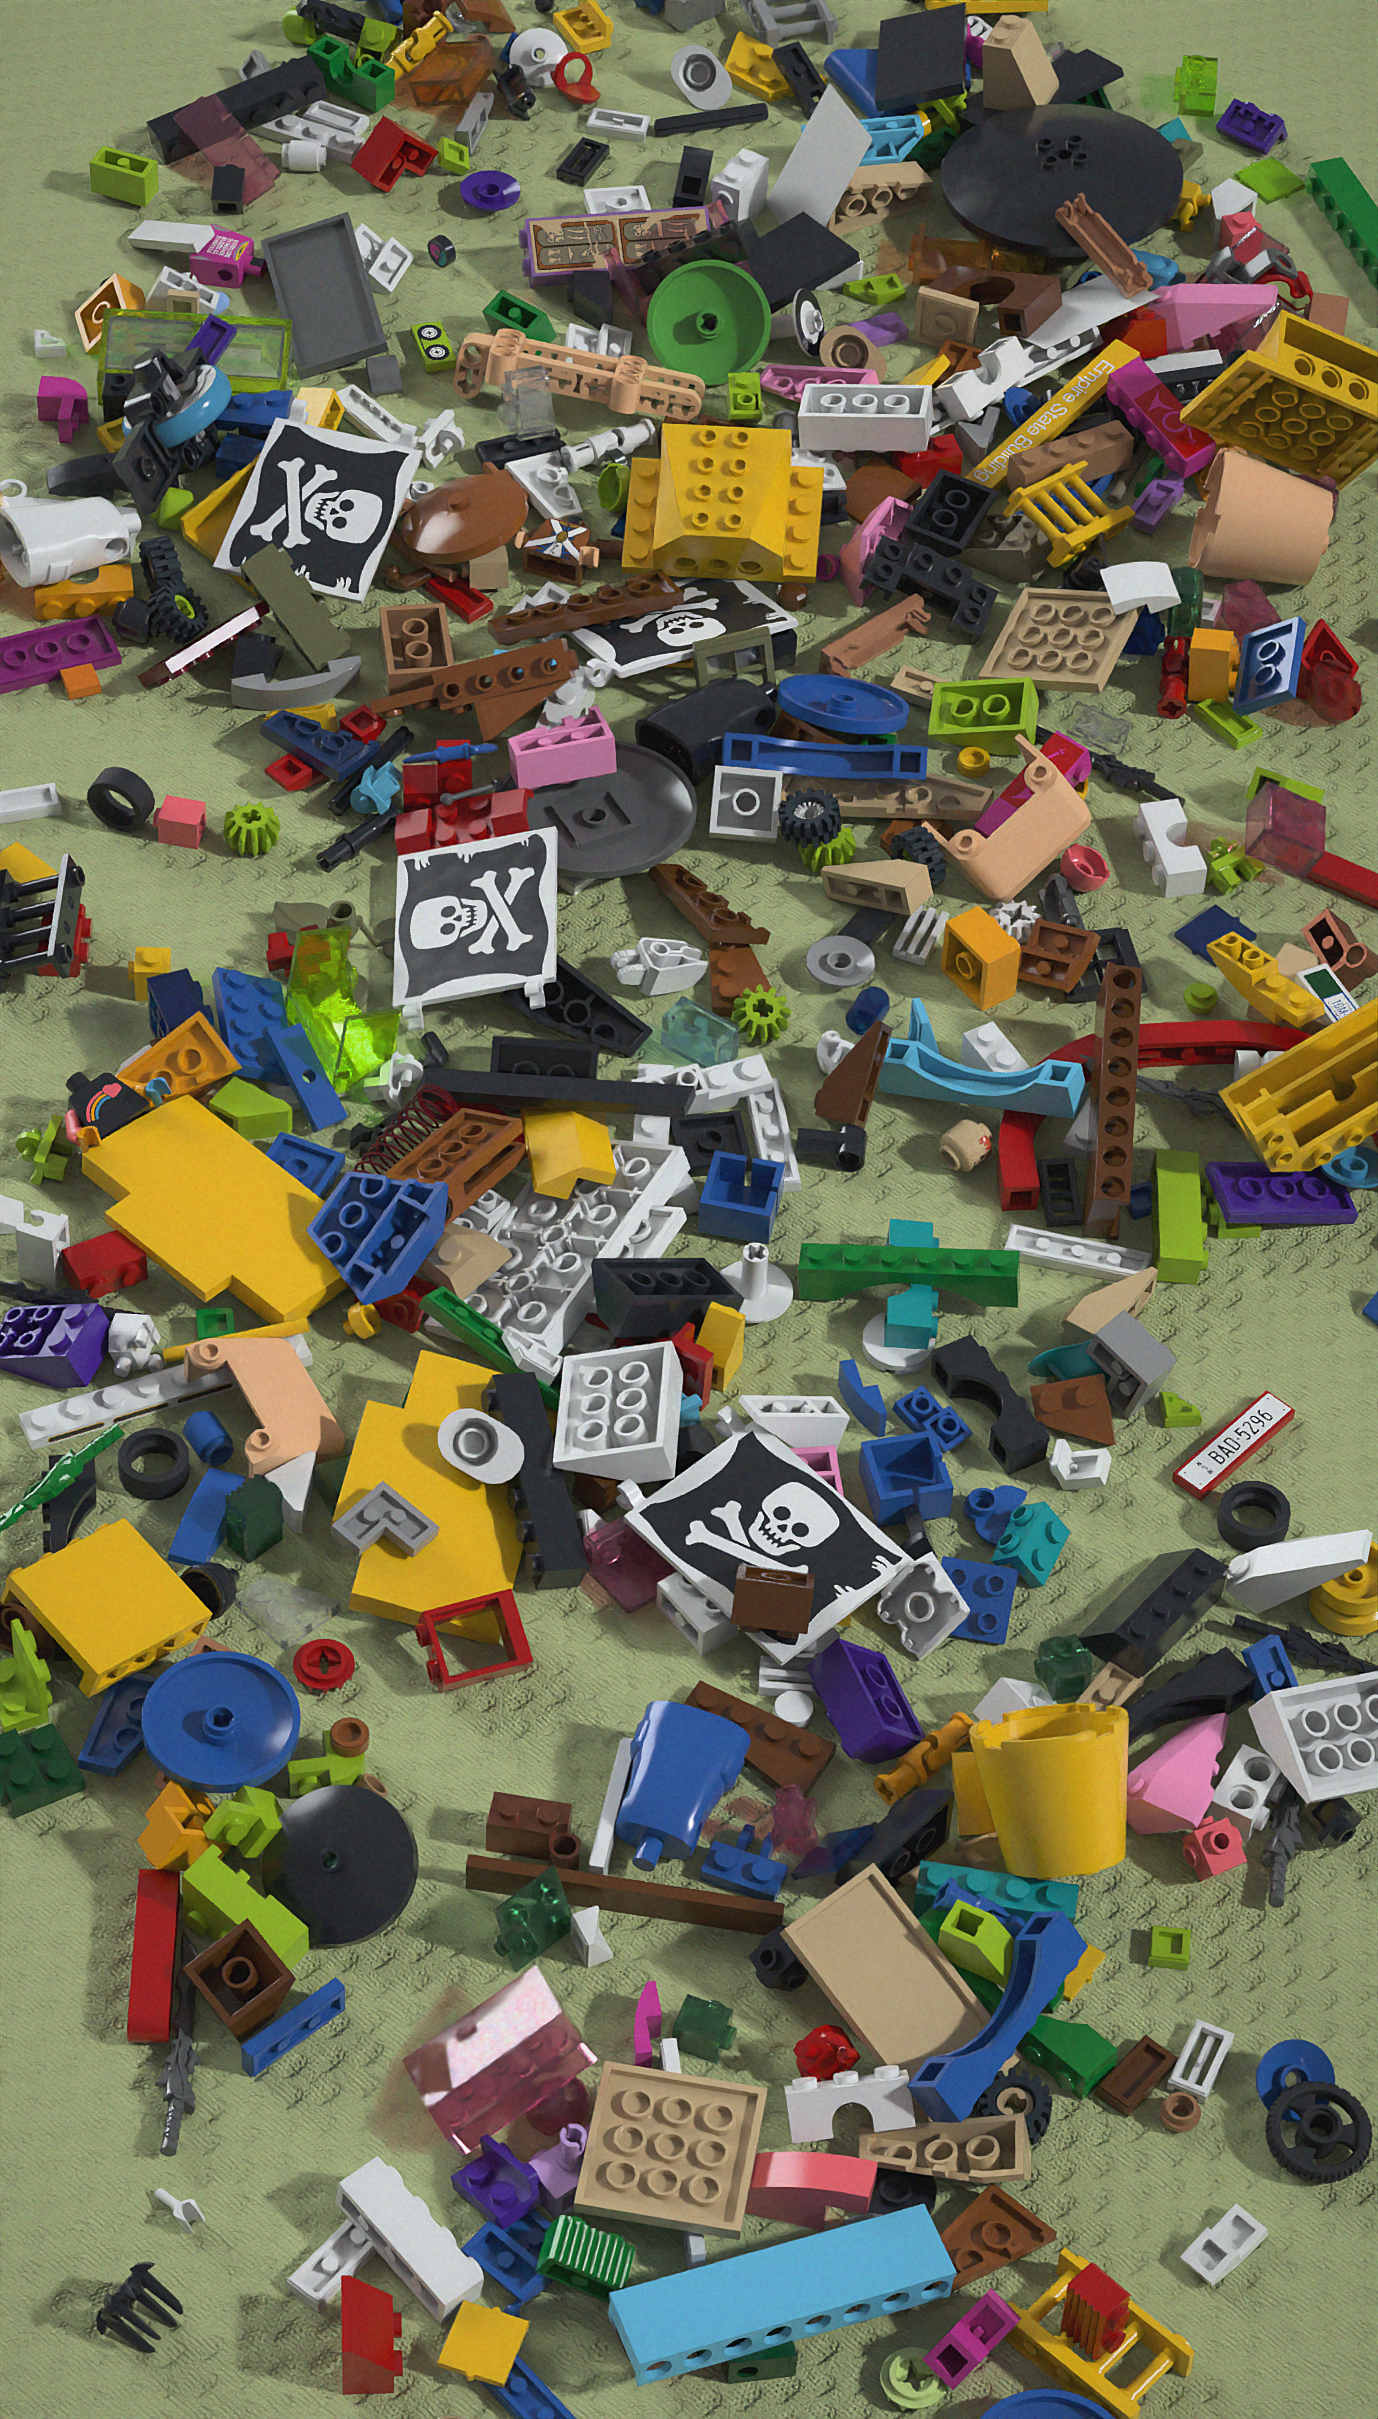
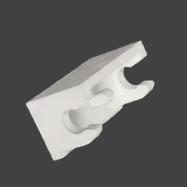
(41, 1248)

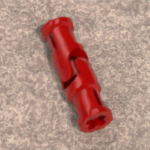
(1174, 677)

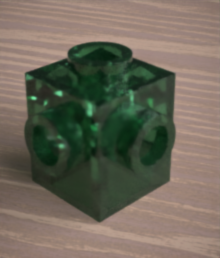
(1064, 1666)

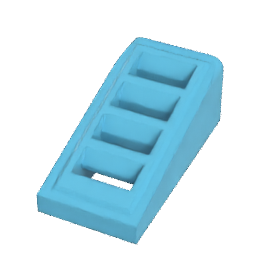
(920, 1027)

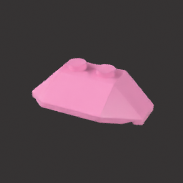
(855, 556)

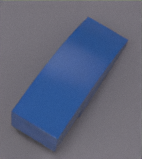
(204, 1519)

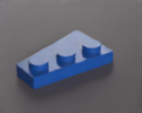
(117, 1727)

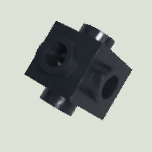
(777, 1964)

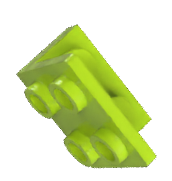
(23, 1684)

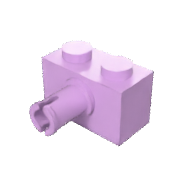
(560, 2170)

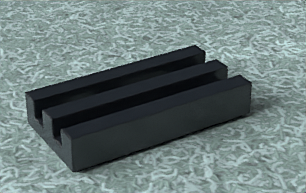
(588, 162)

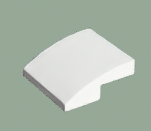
(382, 261)
(609, 341)
(1140, 584)

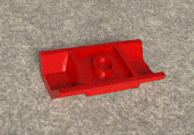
(463, 821)

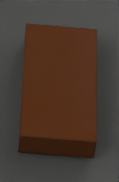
(1136, 2076)

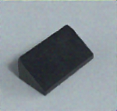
(869, 925)

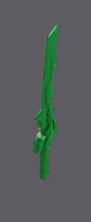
(60, 1476)

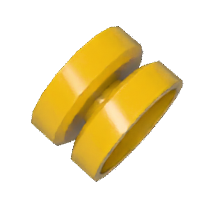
(1350, 1600)

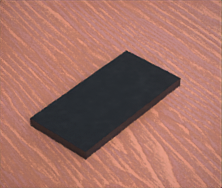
(921, 57)
(795, 258)

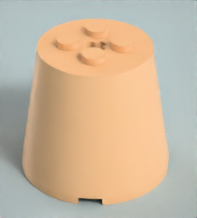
(1259, 523)

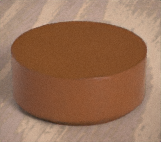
(349, 1737)

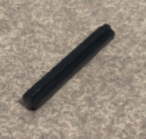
(711, 119)
(388, 752)

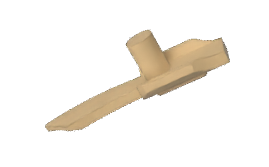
(972, 1854)

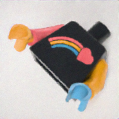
(107, 1105)

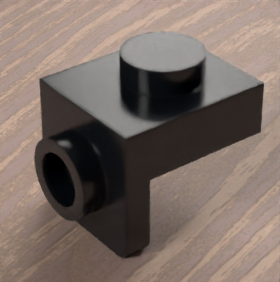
(1333, 1820)

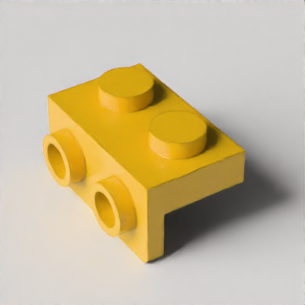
(585, 27)

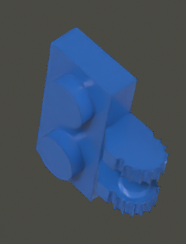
(745, 1871)

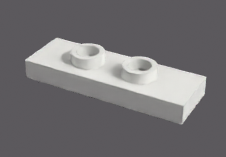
(369, 416)

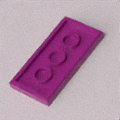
(41, 653)

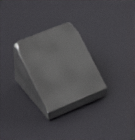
(383, 375)

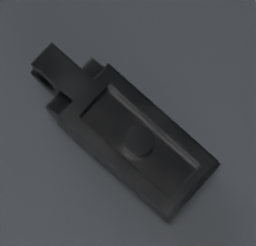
(332, 18)

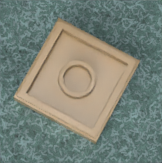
(944, 317)

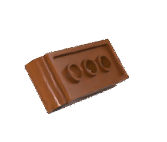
(468, 1154)

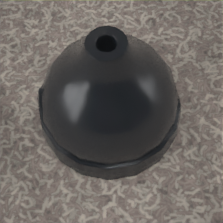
(213, 1586)

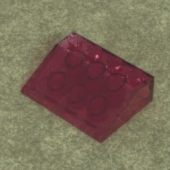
(498, 2061)

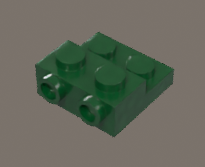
(36, 1770)

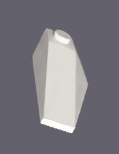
(1293, 1567)

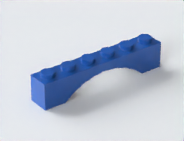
(827, 761)
(1041, 1961)

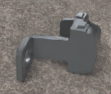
(1227, 270)

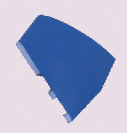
(379, 1231)

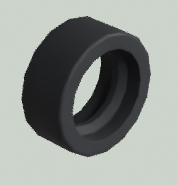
(129, 786)
(153, 1486)
(1253, 1494)

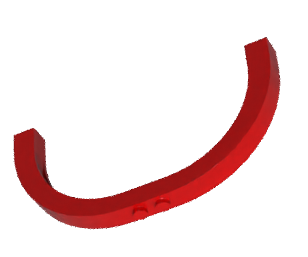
(1158, 1046)

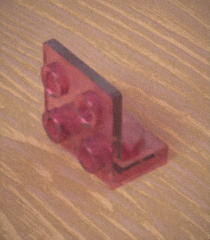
(625, 1565)

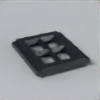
(1113, 947)

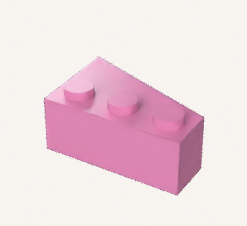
(563, 753)

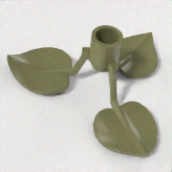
(294, 916)

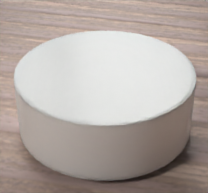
(794, 1708)

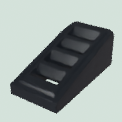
(1057, 1168)

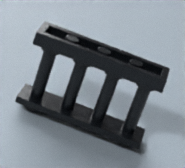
(60, 932)

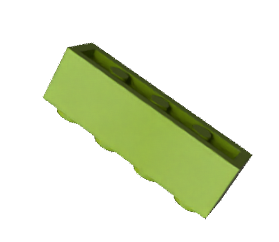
(1177, 1217)

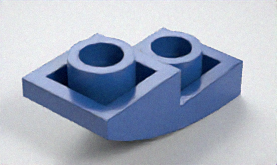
(924, 1413)

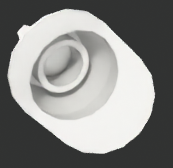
(701, 77)
(480, 1446)

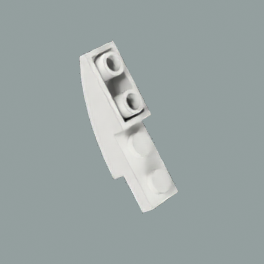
(718, 1085)

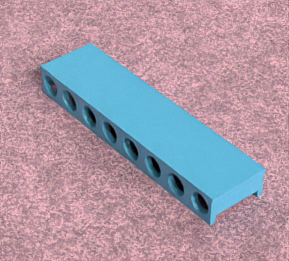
(780, 2289)

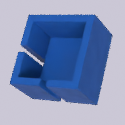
(736, 1209)
(902, 1473)

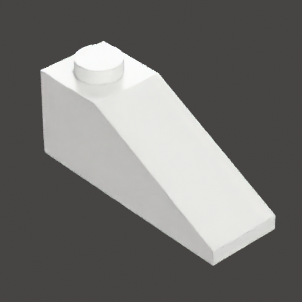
(799, 1419)

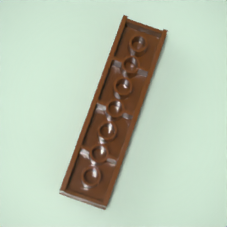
(1112, 1101)

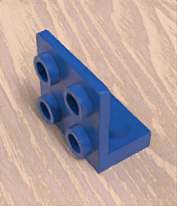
(988, 1594)

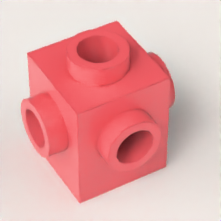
(1213, 1848)

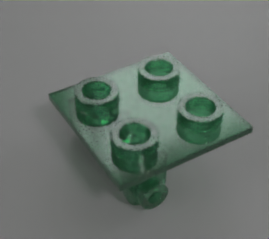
(533, 1919)

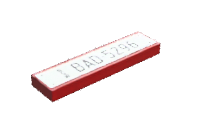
(1233, 1445)

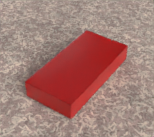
(460, 598)

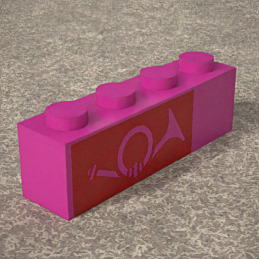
(1157, 415)
(1068, 757)

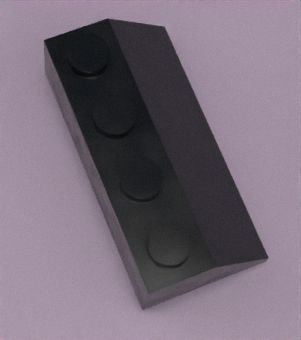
(658, 1294)
(1156, 1610)

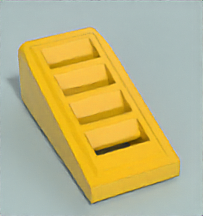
(321, 713)

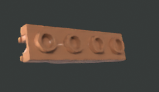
(1104, 247)
(874, 637)

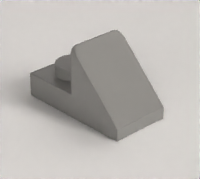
(978, 439)

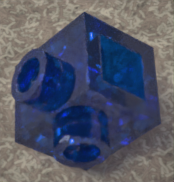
(1146, 634)

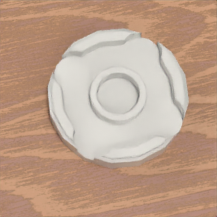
(897, 1359)

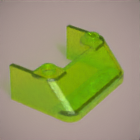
(323, 1002)

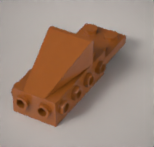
(497, 702)

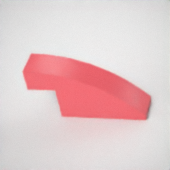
(804, 2184)

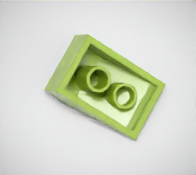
(985, 713)

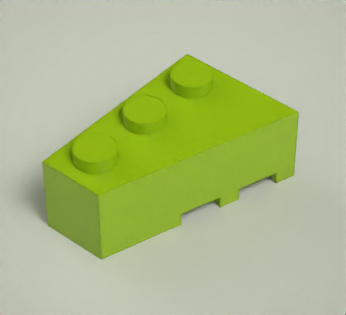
(221, 1899)

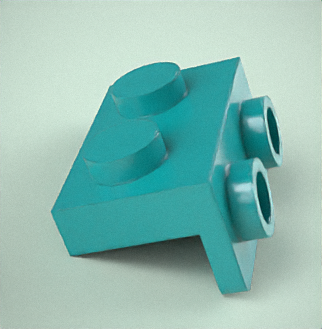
(1032, 1542)

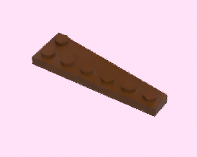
(638, 595)

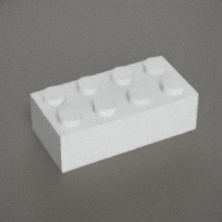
(865, 417)

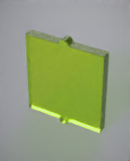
(1269, 180)

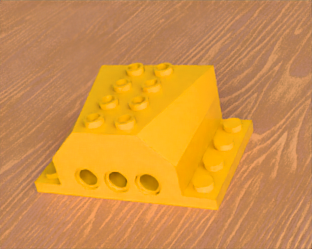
(1298, 401)
(724, 507)

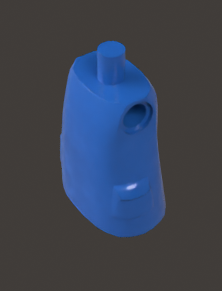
(677, 1778)

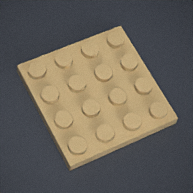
(1061, 640)
(671, 2150)

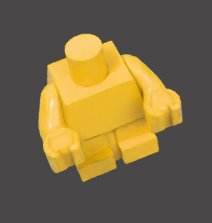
(1190, 204)

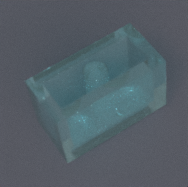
(699, 1034)

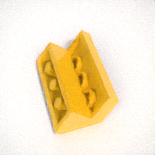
(565, 1148)

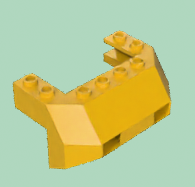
(1312, 1096)

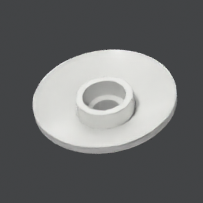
(538, 70)

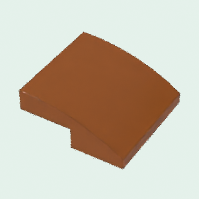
(489, 11)
(873, 484)
(1056, 955)

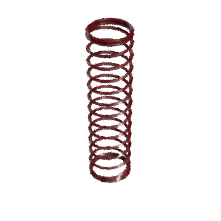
(426, 1110)

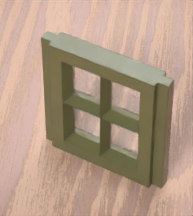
(737, 654)

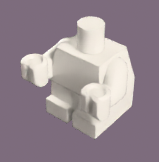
(131, 1342)

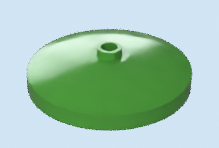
(704, 293)

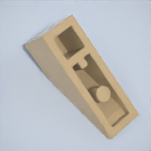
(883, 885)

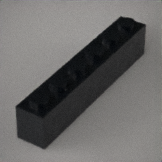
(250, 102)
(539, 1489)

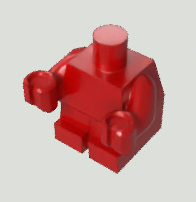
(825, 2053)

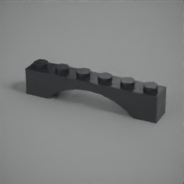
(66, 1515)
(1211, 1687)

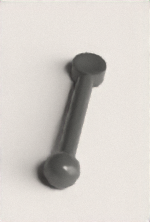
(496, 784)

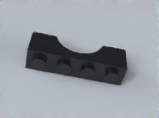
(967, 1372)

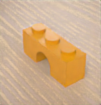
(75, 600)

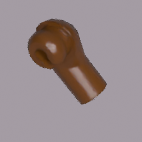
(405, 582)

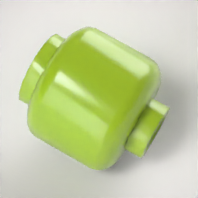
(300, 29)
(172, 508)

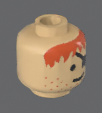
(965, 1145)

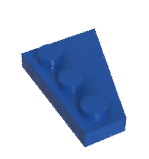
(255, 411)

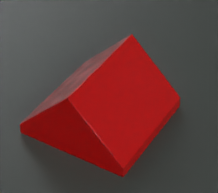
(1318, 646)

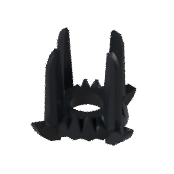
(121, 2303)

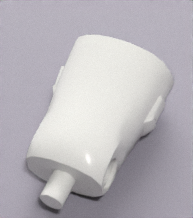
(63, 539)

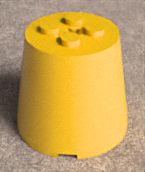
(1056, 1787)

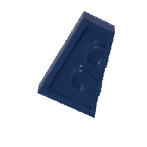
(324, 750)

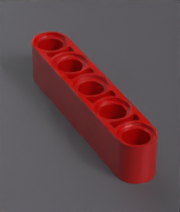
(154, 1956)

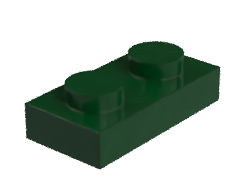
(932, 148)

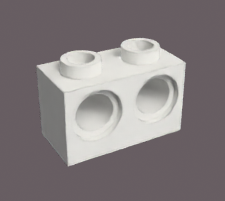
(1241, 1791)

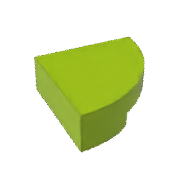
(1177, 1412)

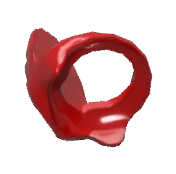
(577, 92)

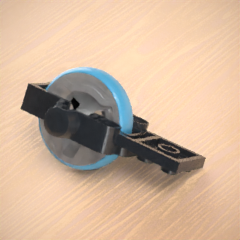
(169, 422)

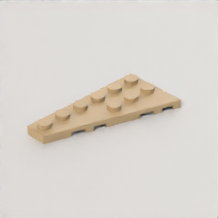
(935, 799)

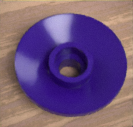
(490, 190)

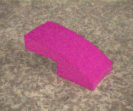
(647, 2025)

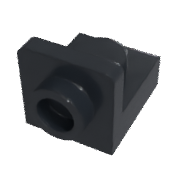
(115, 392)

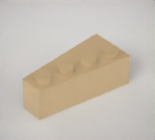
(881, 194)

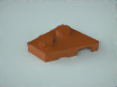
(1076, 1407)

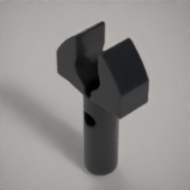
(361, 1133)

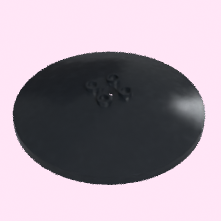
(1010, 176)

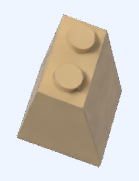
(1016, 67)

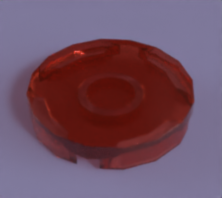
(1332, 691)

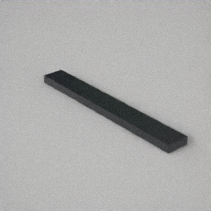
(561, 1092)

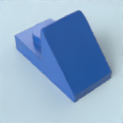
(1270, 1666)

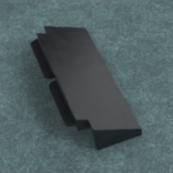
(1077, 77)

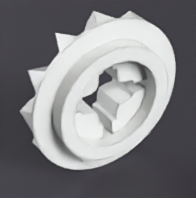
(1022, 927)

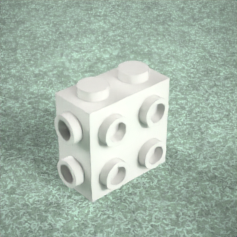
(742, 186)

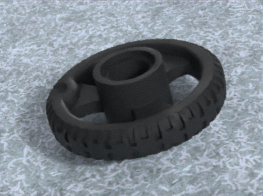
(1309, 2146)

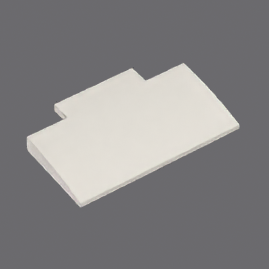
(554, 1240)

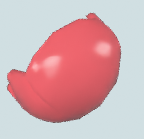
(1083, 868)

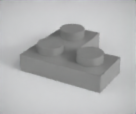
(385, 1514)

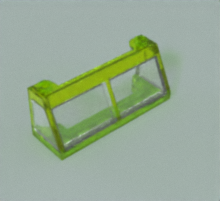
(254, 361)

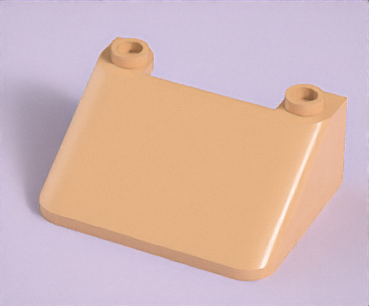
(278, 1393)

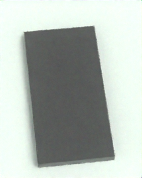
(326, 293)

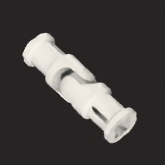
(594, 448)

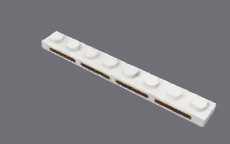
(130, 1401)

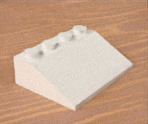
(620, 1413)
(1323, 1735)

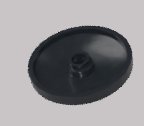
(372, 1869)

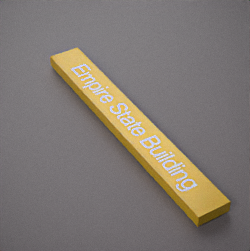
(1054, 414)

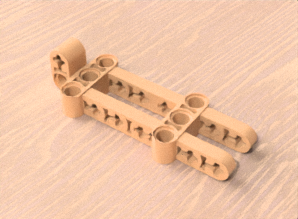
(625, 386)

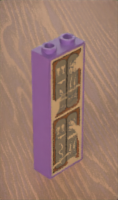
(575, 242)

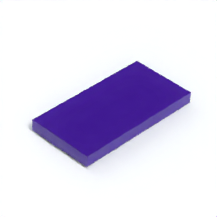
(1256, 1195)

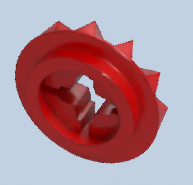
(336, 1655)

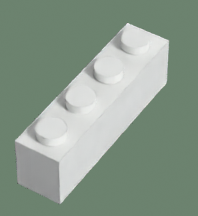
(410, 2239)

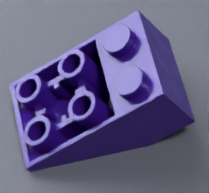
(54, 1343)

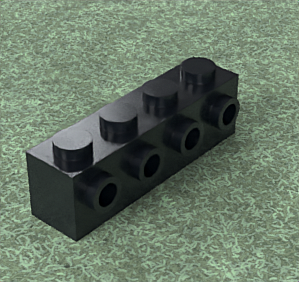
(728, 243)

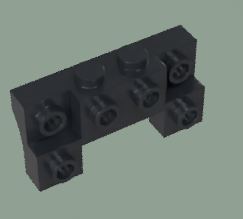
(938, 580)

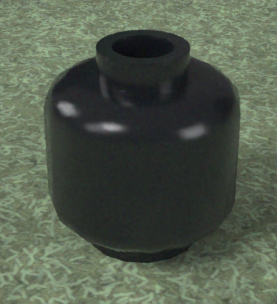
(134, 621)

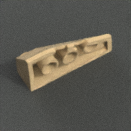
(463, 1259)
(971, 2151)

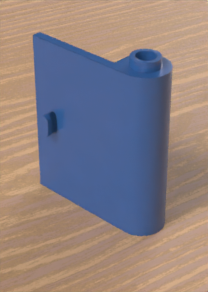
(856, 75)

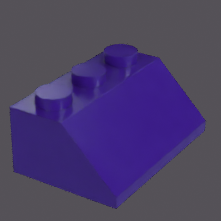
(864, 1702)

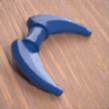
(445, 754)

